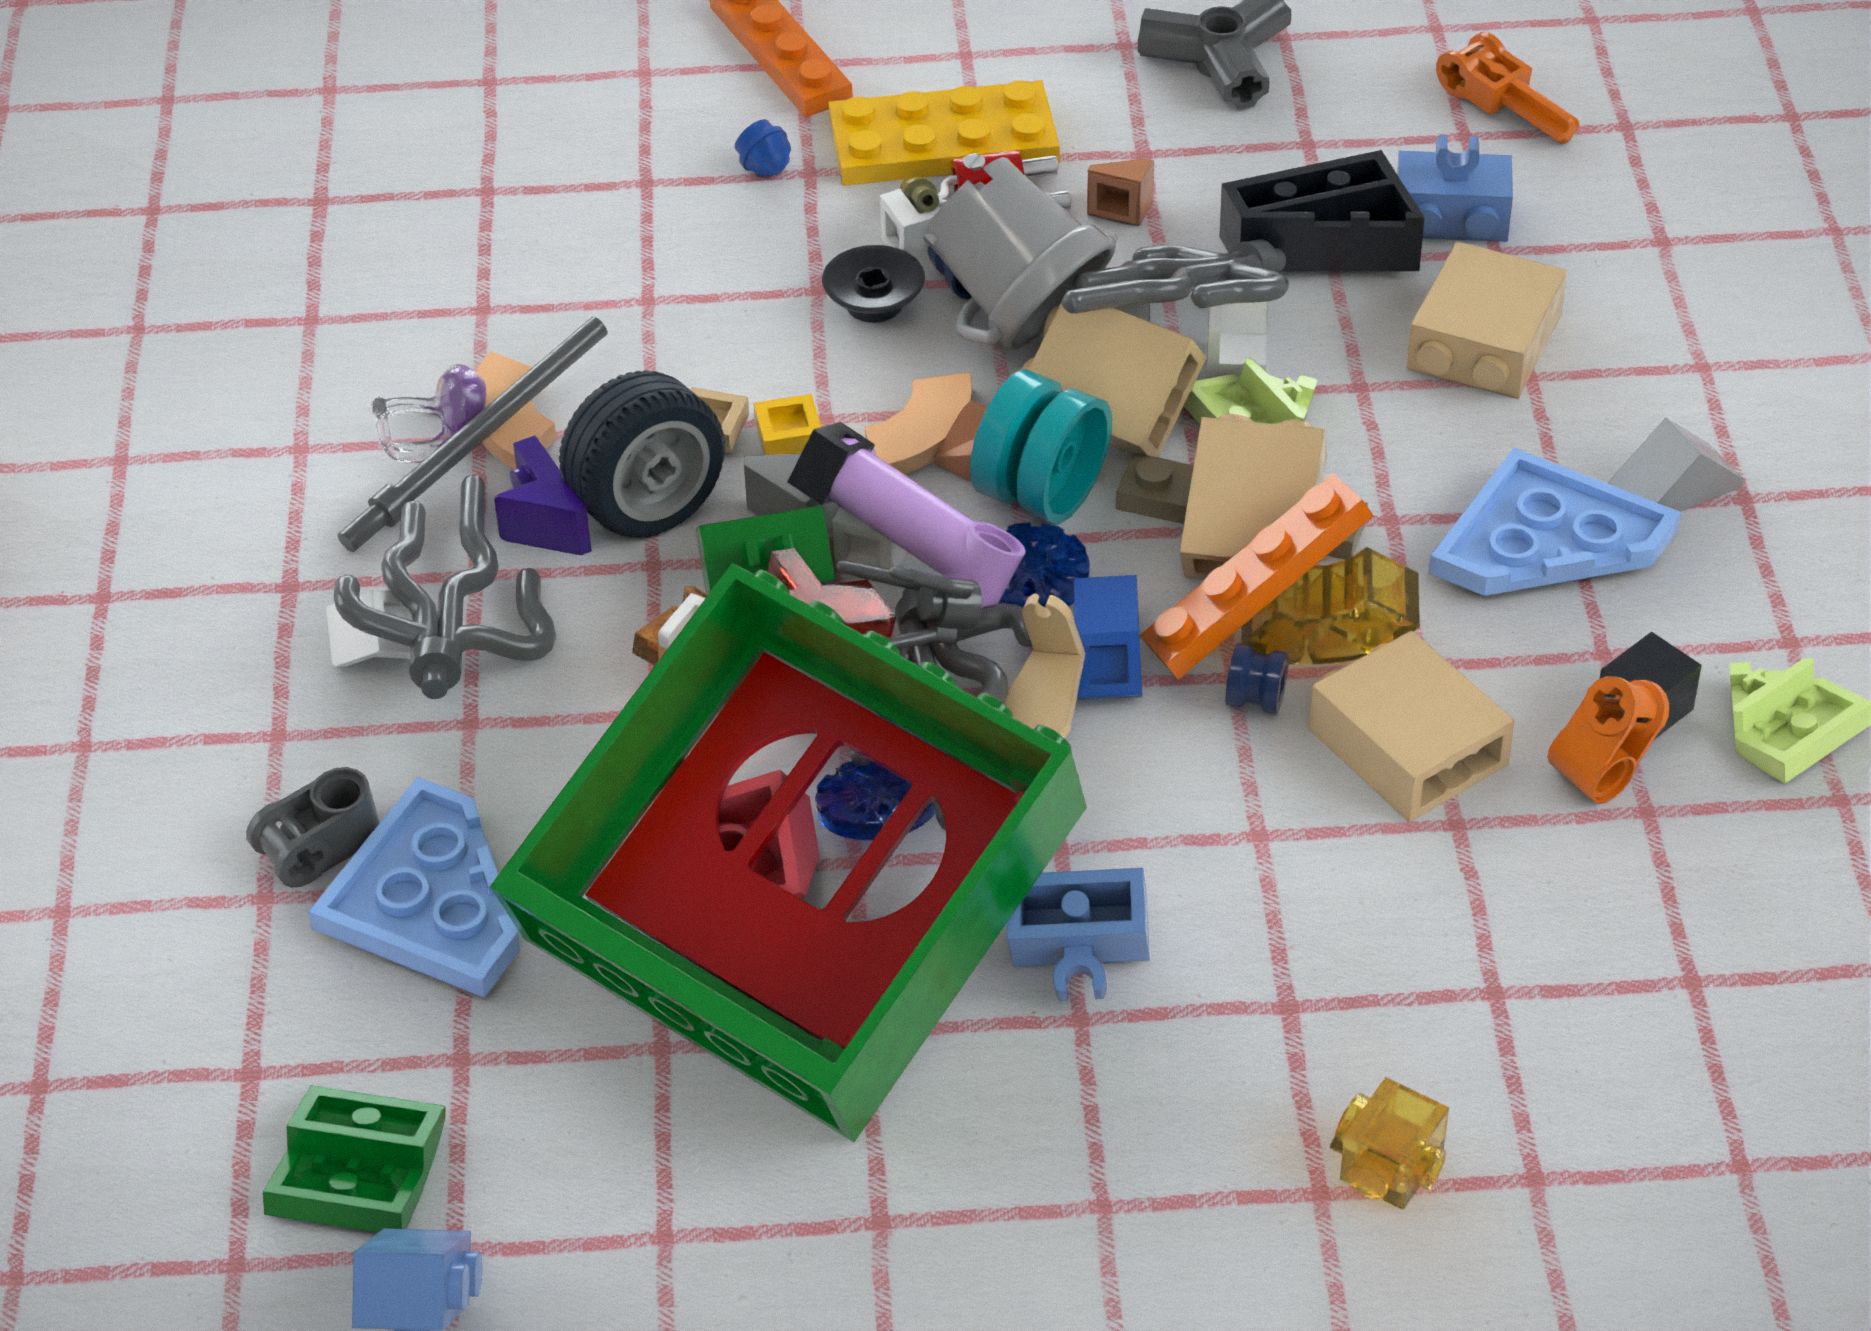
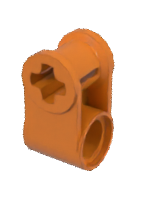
(1606, 739)

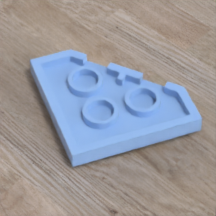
(1549, 527)
(424, 893)

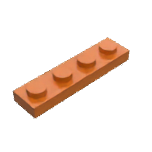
(785, 53)
(1256, 575)

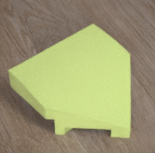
(1251, 395)
(1791, 719)

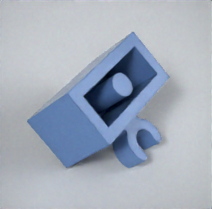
(1460, 192)
(1080, 923)
(414, 1279)

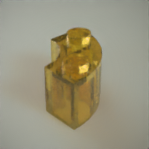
(1338, 611)

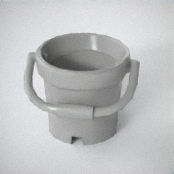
(1013, 253)

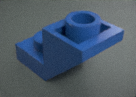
(1110, 635)

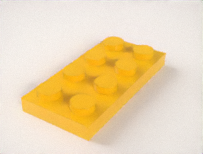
(926, 130)

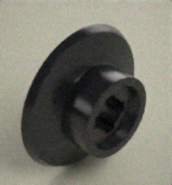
(873, 281)

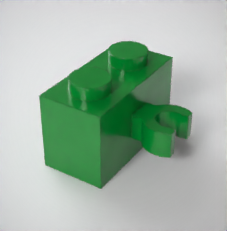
(752, 539)

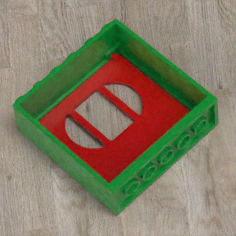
(853, 985)

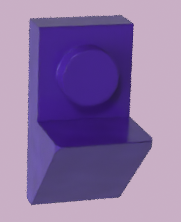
(541, 506)

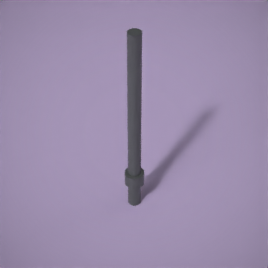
(388, 502)

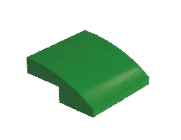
(355, 1160)

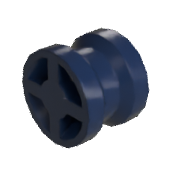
(1257, 678)

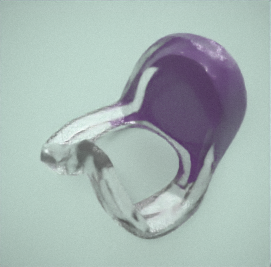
(456, 401)

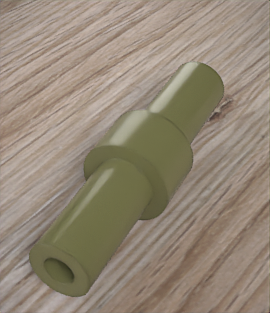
(920, 193)

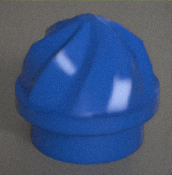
(763, 148)

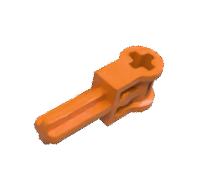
(1501, 80)

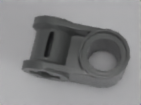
(318, 826)

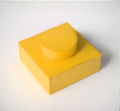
(785, 423)

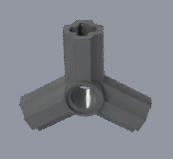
(1219, 43)

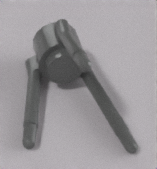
(941, 601)

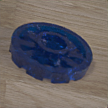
(1046, 567)
(862, 795)

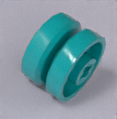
(1040, 446)

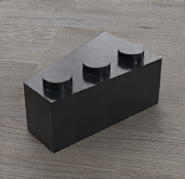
(1328, 215)

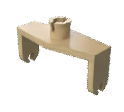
(1051, 676)

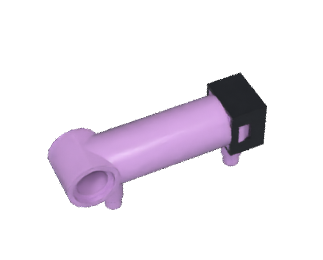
(844, 470)

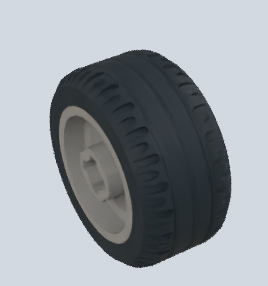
(642, 453)

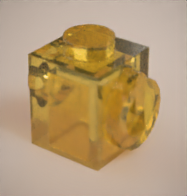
(1391, 1143)

